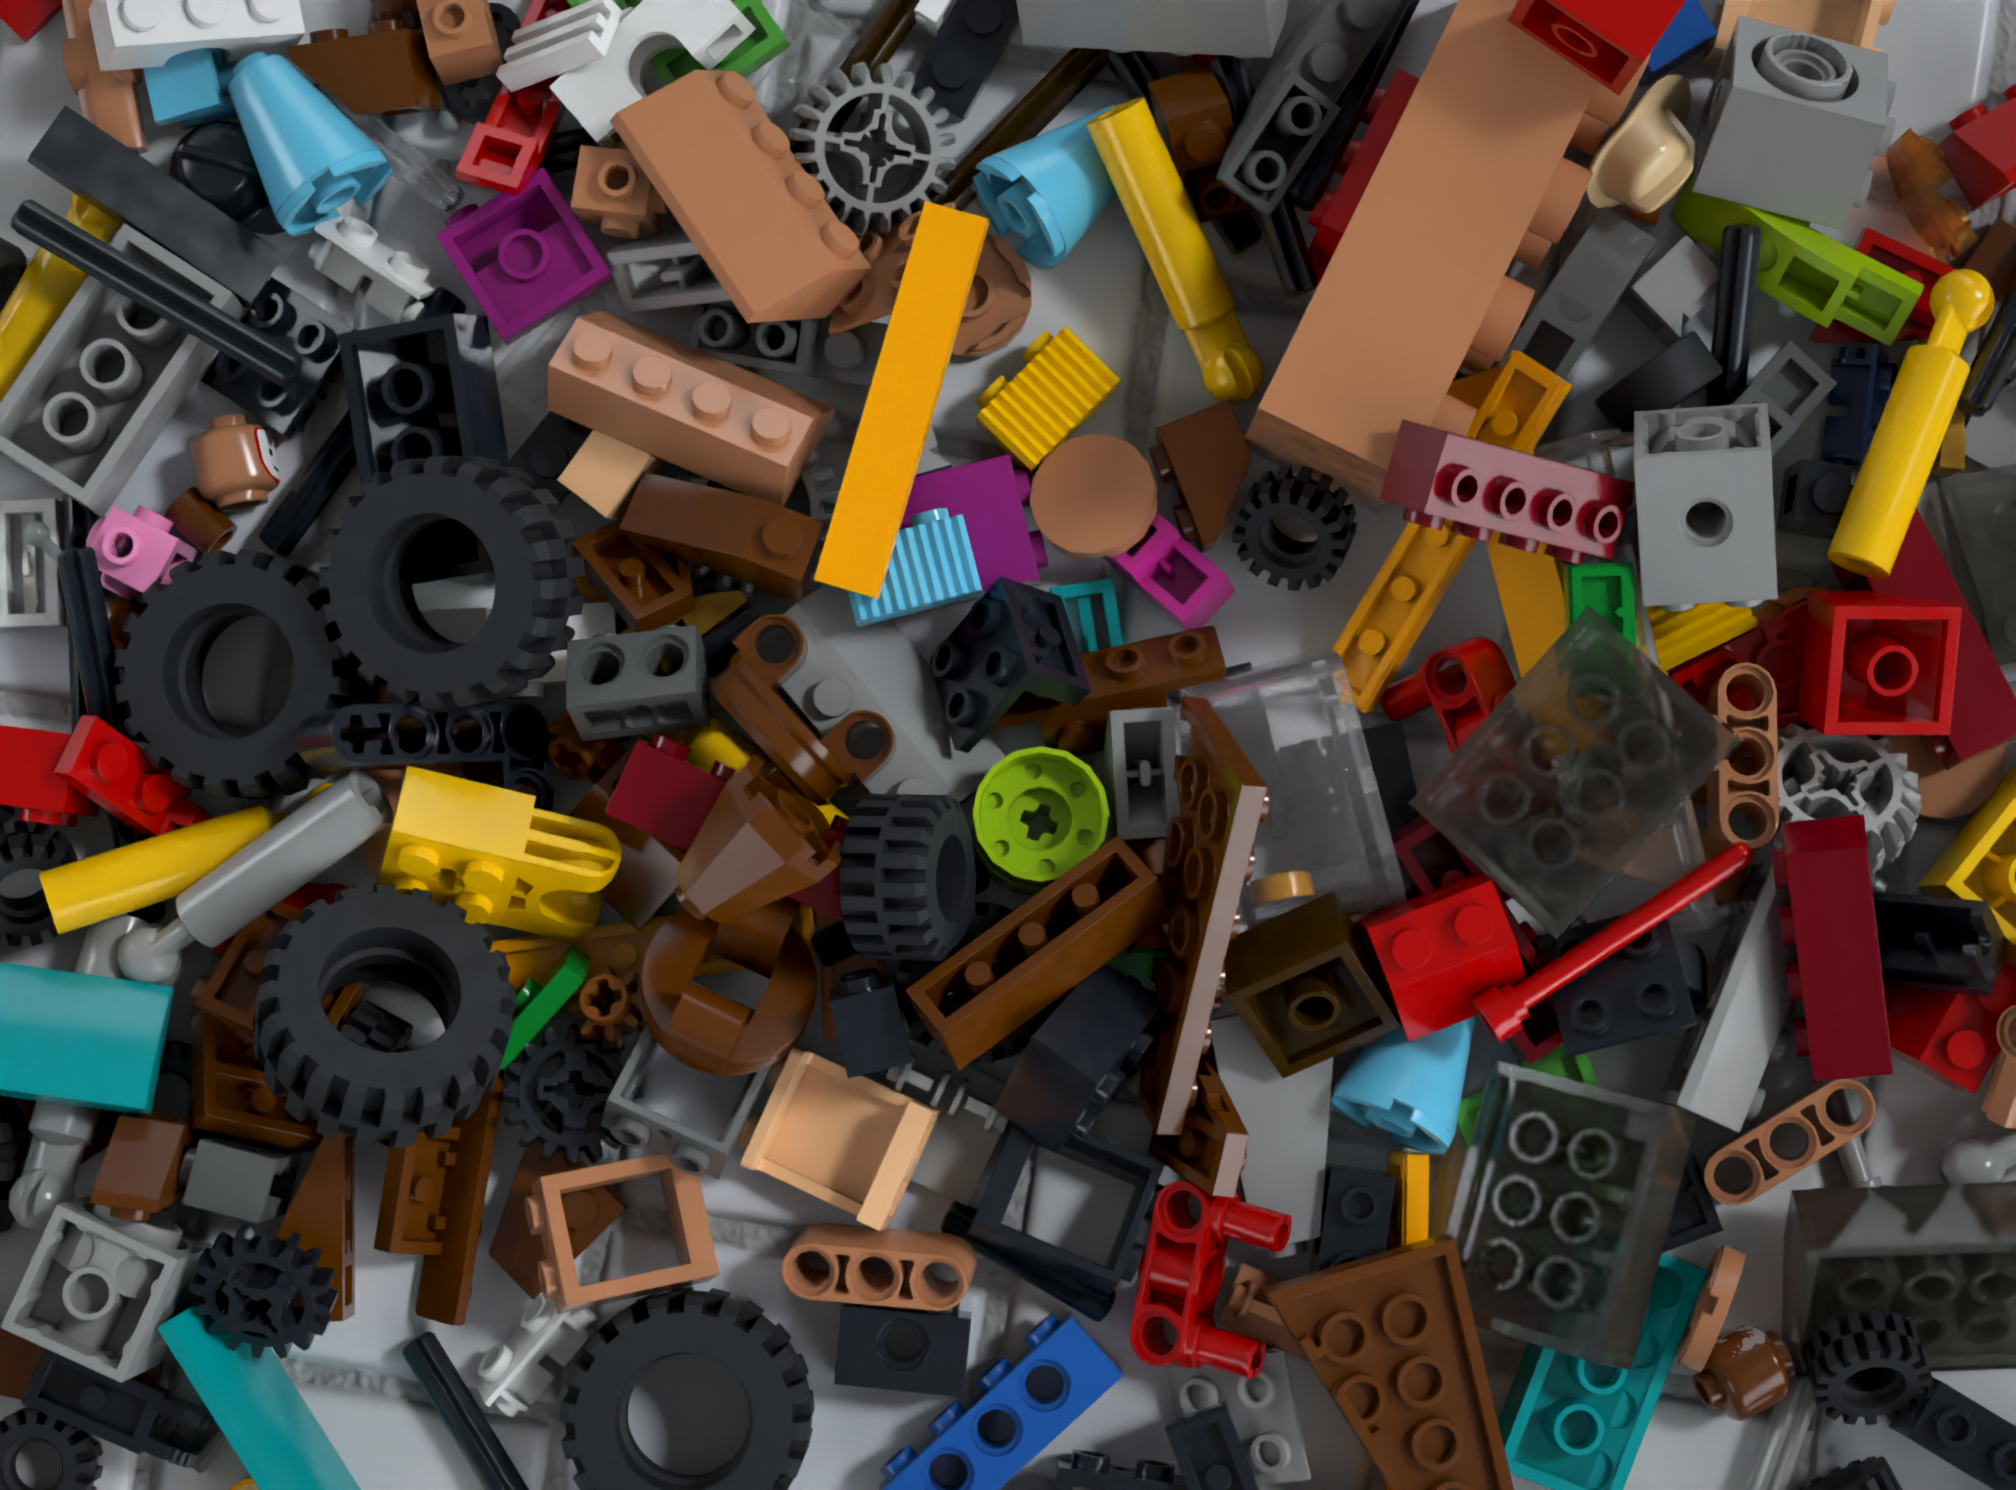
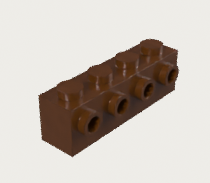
(1038, 952)

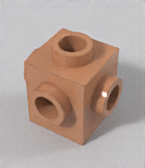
(615, 193)

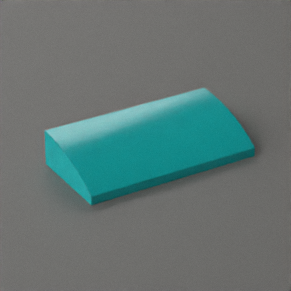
(81, 1038)
(256, 1409)
(1584, 1421)

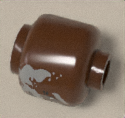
(1745, 1373)

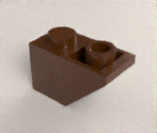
(372, 72)
(1197, 132)
(1207, 466)
(144, 1164)

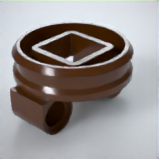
(750, 697)
(711, 1029)

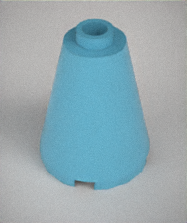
(302, 144)
(1046, 191)
(1409, 1086)

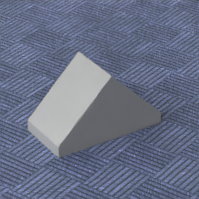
(663, 273)
(1140, 771)

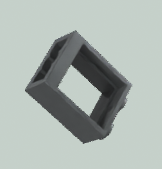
(687, 1148)

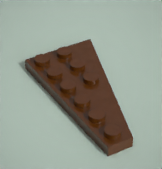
(1202, 881)
(1402, 1364)

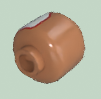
(235, 463)

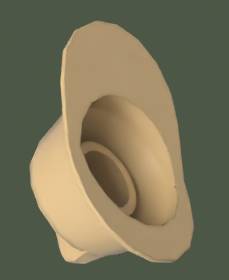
(1649, 153)

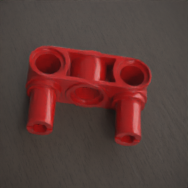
(1458, 698)
(1184, 1275)

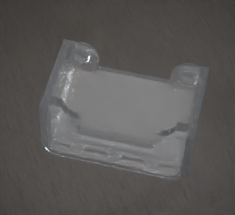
(1324, 804)

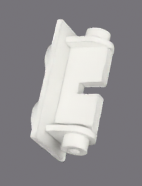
(355, 252)
(513, 1370)

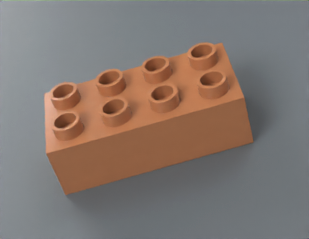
(1427, 252)

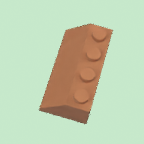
(743, 197)
(685, 406)

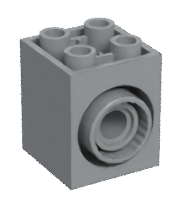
(1793, 123)
(1705, 506)
(105, 1288)

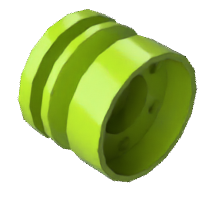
(1018, 789)

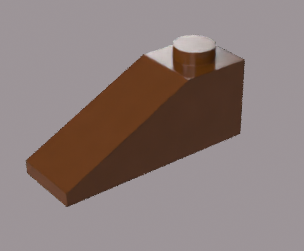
(727, 533)
(326, 1217)

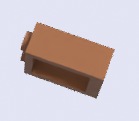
(686, 1218)

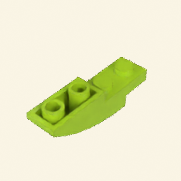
(1808, 267)

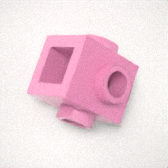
(136, 550)

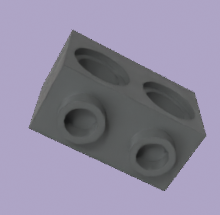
(640, 693)
(239, 1177)

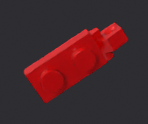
(123, 781)

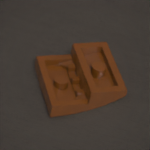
(235, 982)

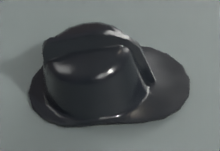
(221, 170)

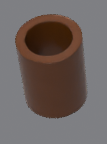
(200, 521)

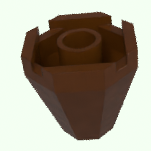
(754, 847)

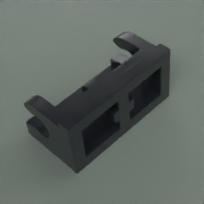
(1938, 943)

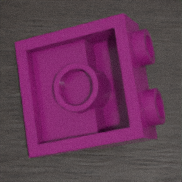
(524, 256)

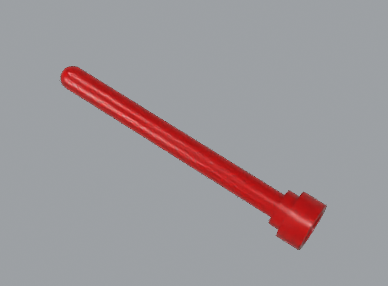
(1508, 1006)

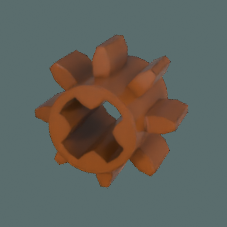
(577, 757)
(598, 996)

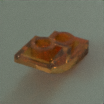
(1916, 173)

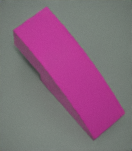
(1174, 575)

